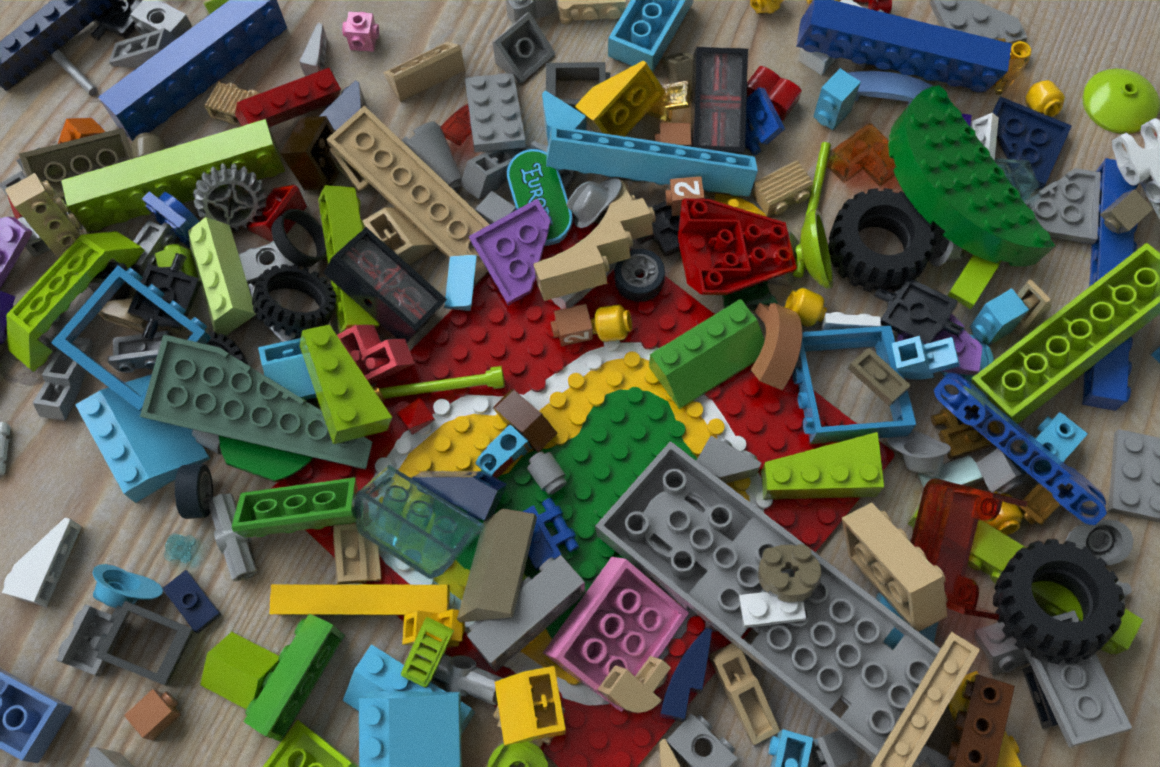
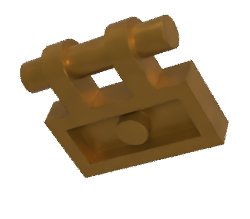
(961, 438)

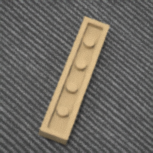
(927, 703)

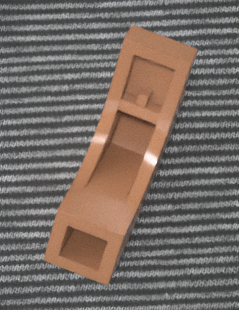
(780, 346)

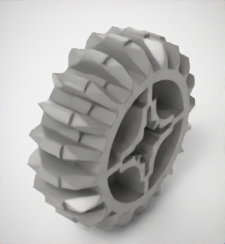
(209, 192)

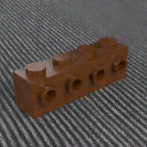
(981, 723)

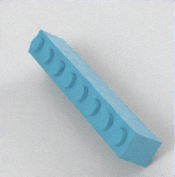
(649, 160)

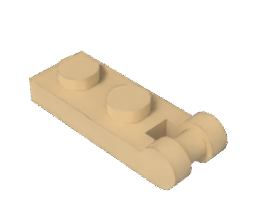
(590, 9)

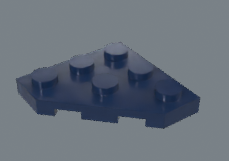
(1030, 136)

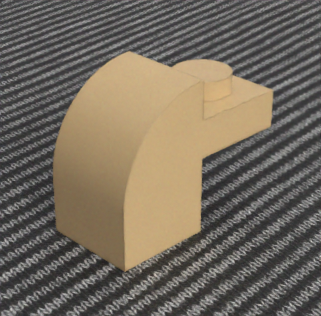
(632, 691)

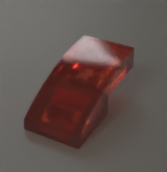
(458, 126)

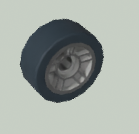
(642, 288)
(193, 491)

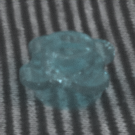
(172, 543)

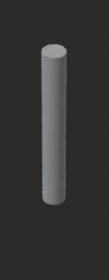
(75, 73)

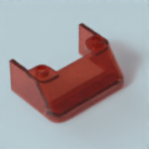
(946, 535)

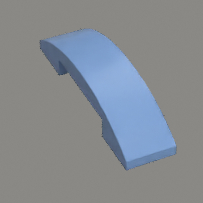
(888, 85)

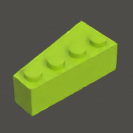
(342, 390)
(830, 471)

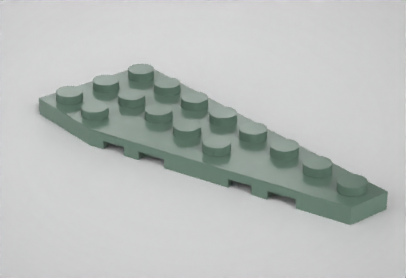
(223, 396)

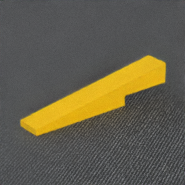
(357, 599)

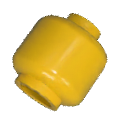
(1045, 98)
(807, 305)
(611, 323)
(1008, 519)

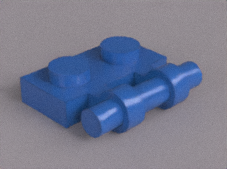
(764, 120)
(542, 544)

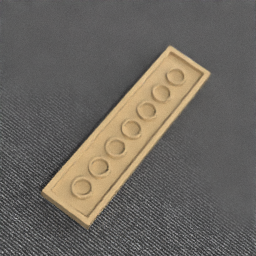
(409, 185)

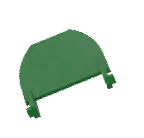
(262, 460)

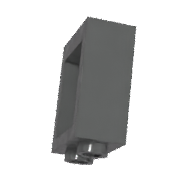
(573, 71)
(172, 656)

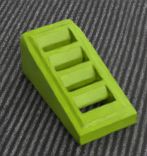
(419, 669)

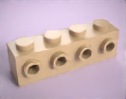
(45, 213)

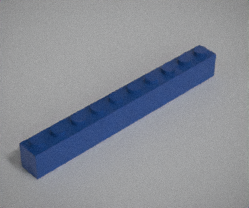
(1107, 380)

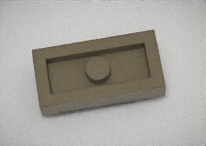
(879, 376)

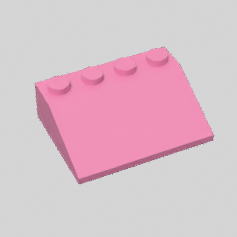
(617, 624)

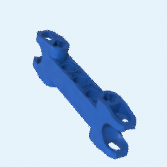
(1068, 496)

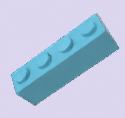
(383, 673)

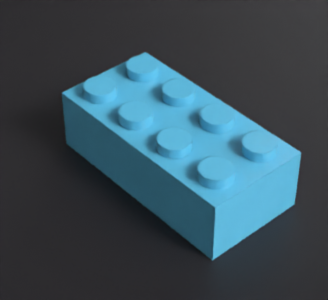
(646, 30)

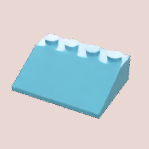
(137, 449)
(410, 729)

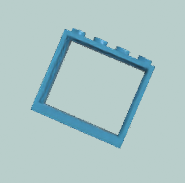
(91, 308)
(877, 337)

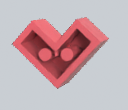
(375, 358)

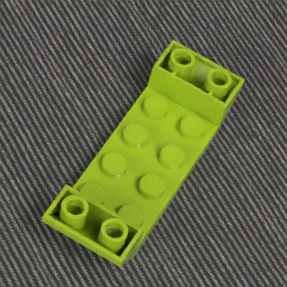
(59, 287)

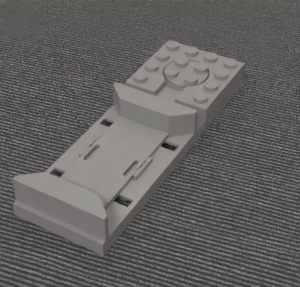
(706, 550)

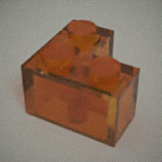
(863, 151)

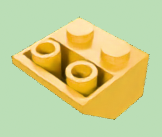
(530, 706)

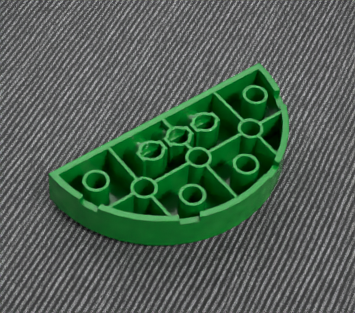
(960, 184)

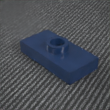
(191, 601)

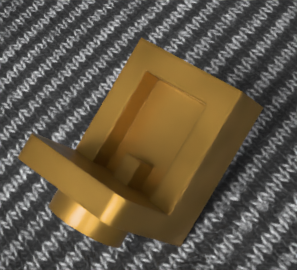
(1039, 505)

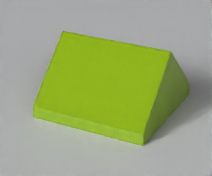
(237, 669)

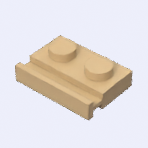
(355, 556)

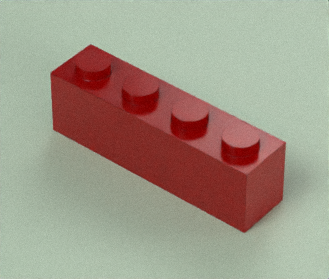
(289, 99)

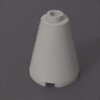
(434, 150)

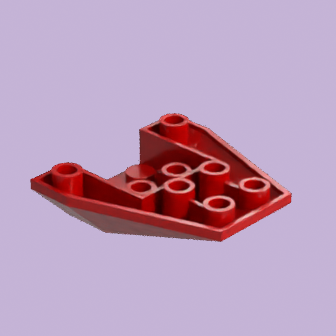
(730, 247)

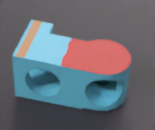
(502, 452)

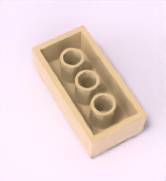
(895, 567)

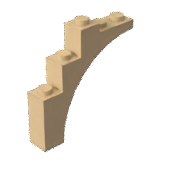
(589, 260)

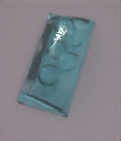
(413, 522)

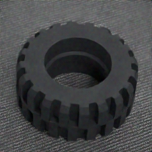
(887, 211)
(1078, 573)

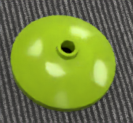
(1120, 100)
(815, 250)

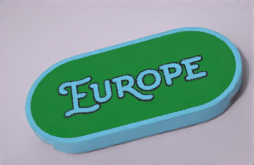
(532, 179)

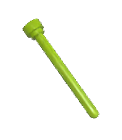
(492, 378)

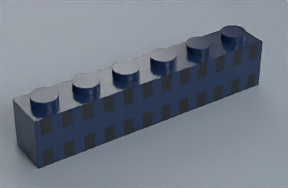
(44, 35)

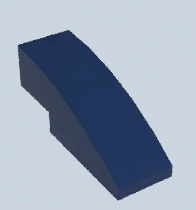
(687, 678)

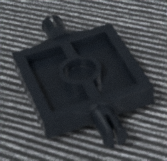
(116, 19)
(664, 230)
(175, 286)
(918, 311)

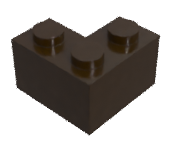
(308, 153)

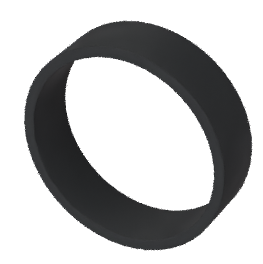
(287, 248)

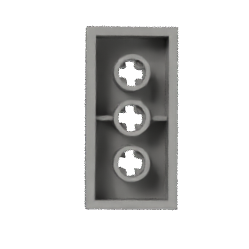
(537, 607)

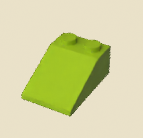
(307, 749)

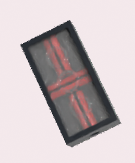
(719, 99)
(384, 285)

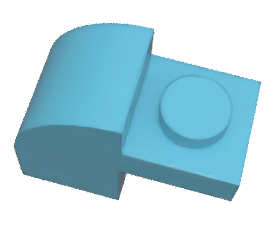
(922, 360)

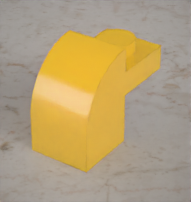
(414, 621)

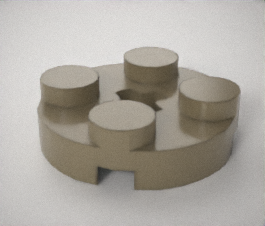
(792, 557)

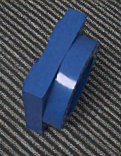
(171, 211)

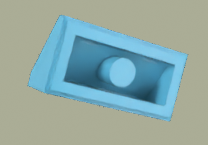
(460, 282)

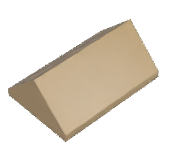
(425, 70)

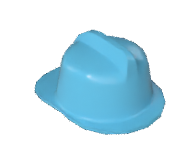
(117, 586)

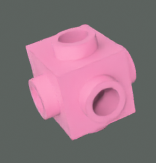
(361, 31)

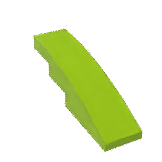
(973, 281)

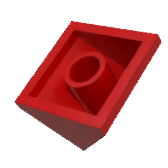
(277, 203)

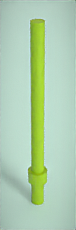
(815, 195)

